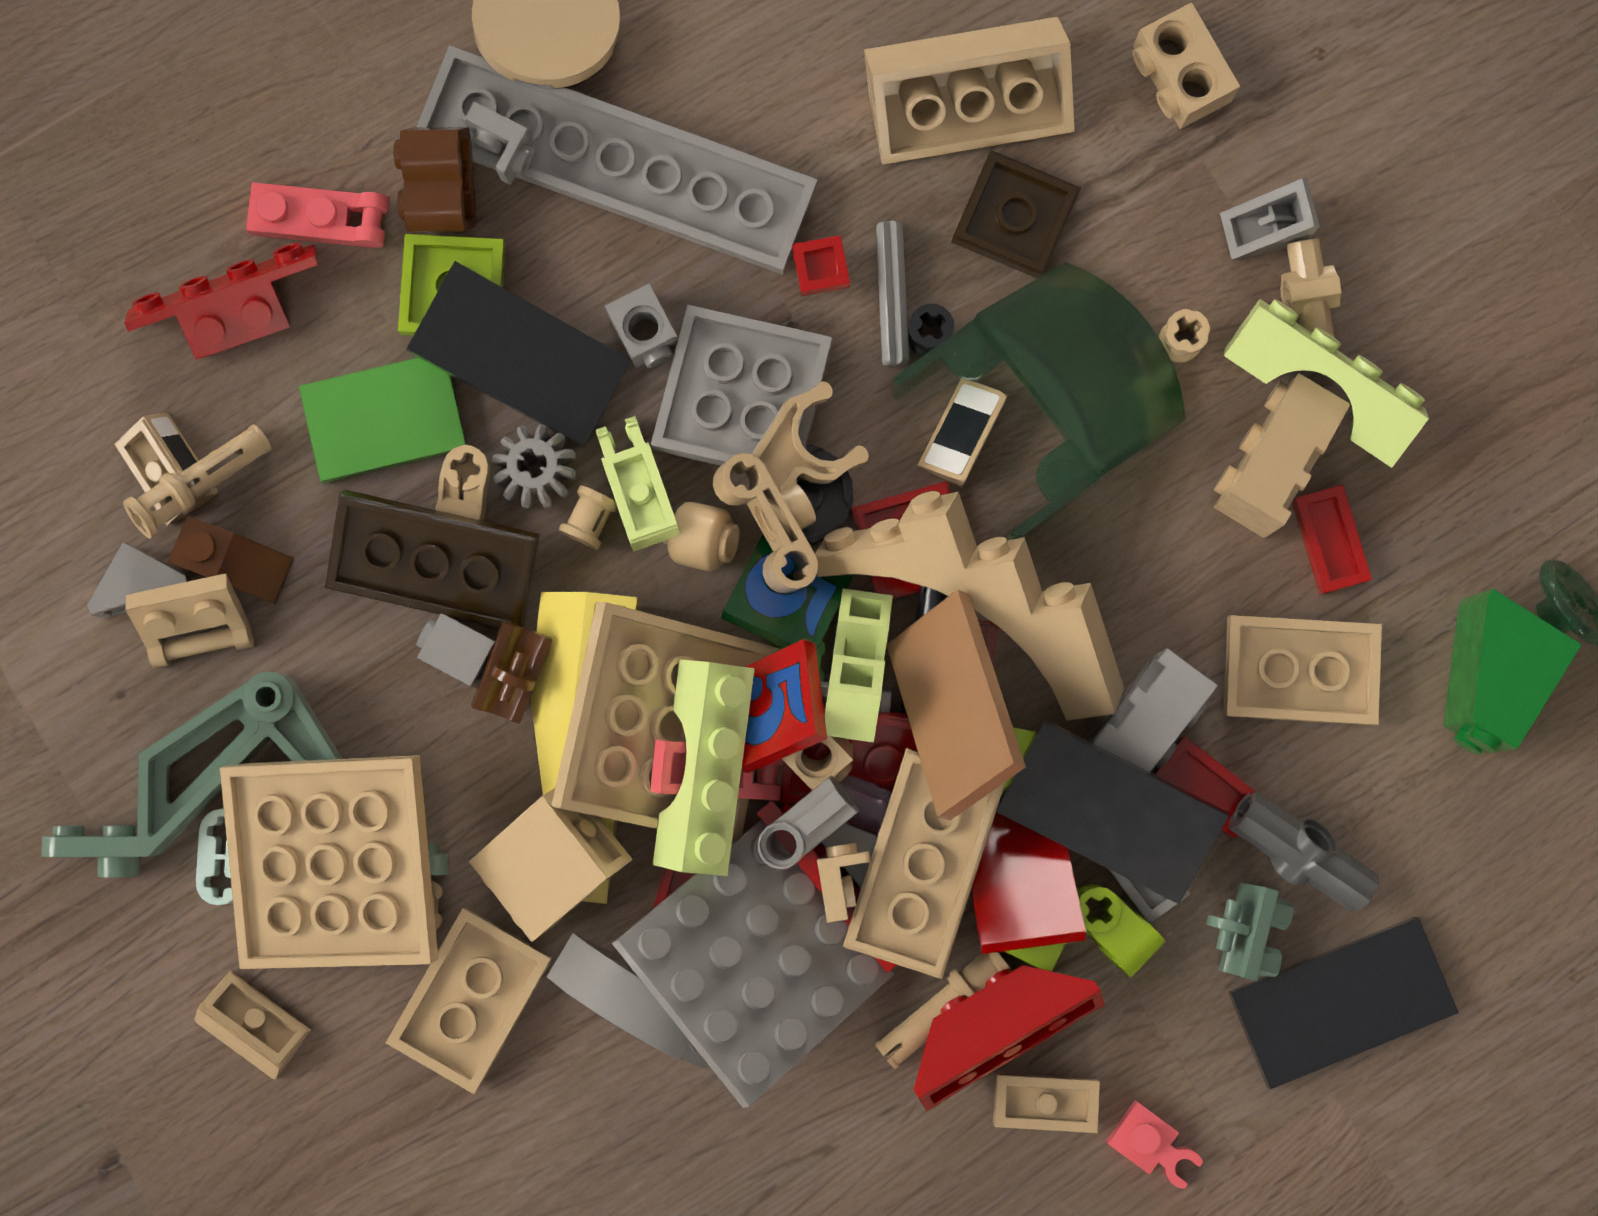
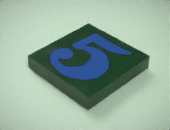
(783, 616)

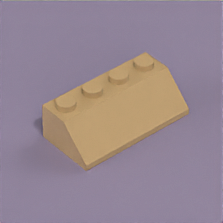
(971, 90)

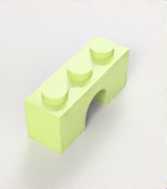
(858, 665)

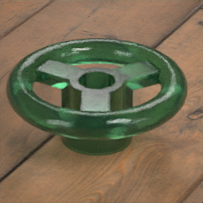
(1568, 600)

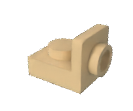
(838, 890)

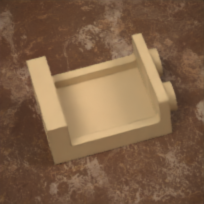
(548, 863)

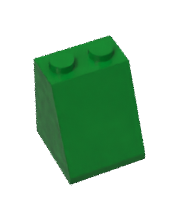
(1501, 672)

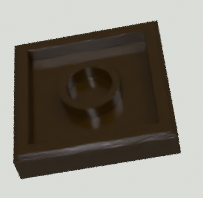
(1015, 214)

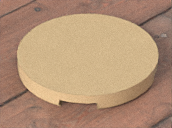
(546, 39)

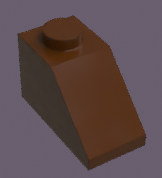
(216, 551)

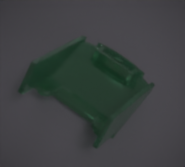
(1084, 363)

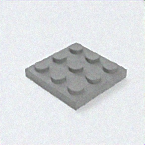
(732, 382)

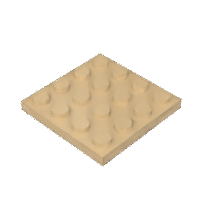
(628, 704)
(329, 863)

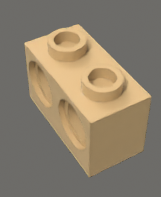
(1198, 63)

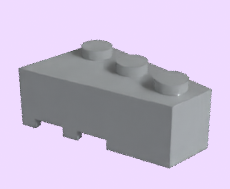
(1155, 711)

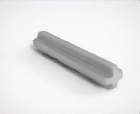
(892, 294)

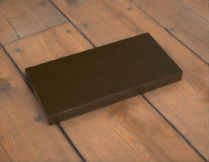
(431, 560)

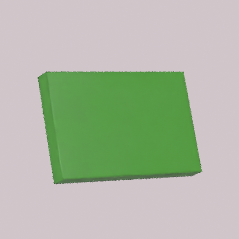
(381, 418)

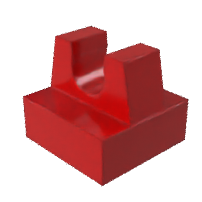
(821, 265)

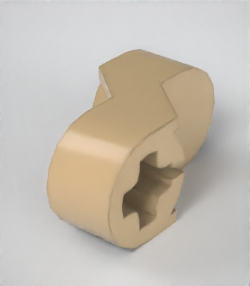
(465, 471)

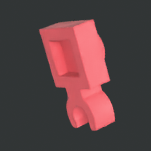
(1148, 1141)

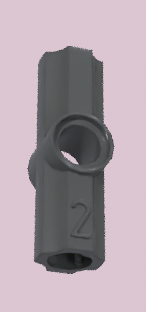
(1304, 851)

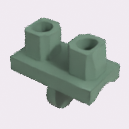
(1246, 931)

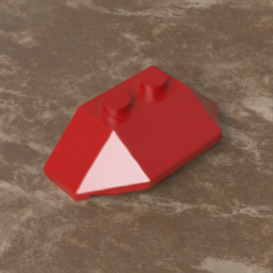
(997, 1026)

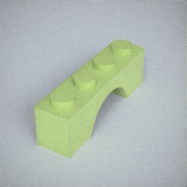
(1274, 344)
(699, 823)

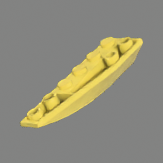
(568, 622)

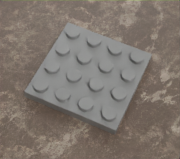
(750, 967)

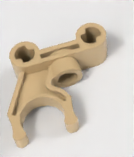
(773, 492)

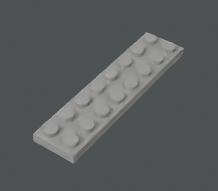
(633, 163)

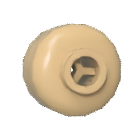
(706, 537)

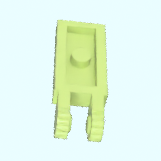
(638, 488)

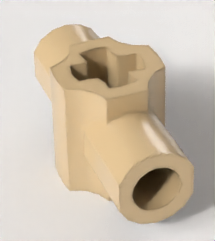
(1310, 286)

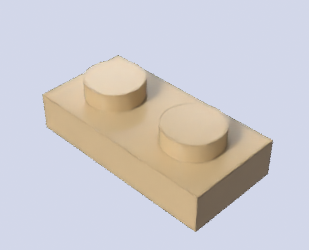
(1046, 1103)

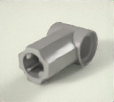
(809, 822)

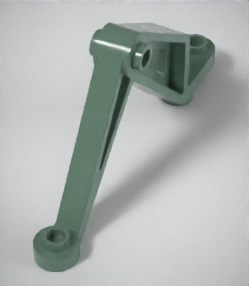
(159, 823)

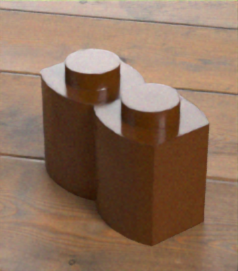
(436, 178)

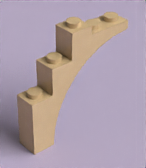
(938, 550)

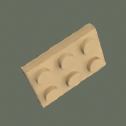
(1302, 670)
(469, 1000)

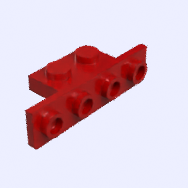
(230, 307)

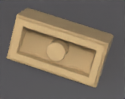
(251, 1025)

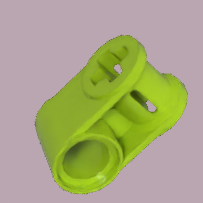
(1120, 932)

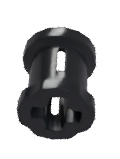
(930, 315)

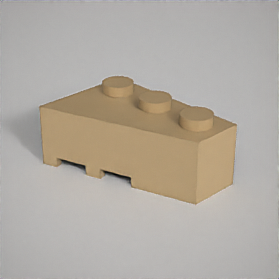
(1279, 455)

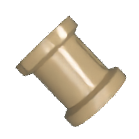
(1183, 321)
(588, 517)

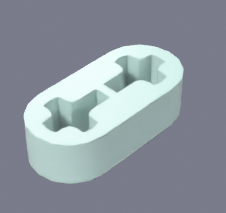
(209, 860)

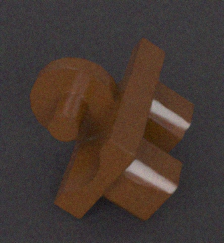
(511, 672)

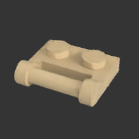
(187, 609)

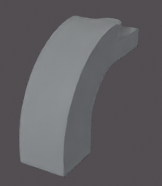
(619, 996)

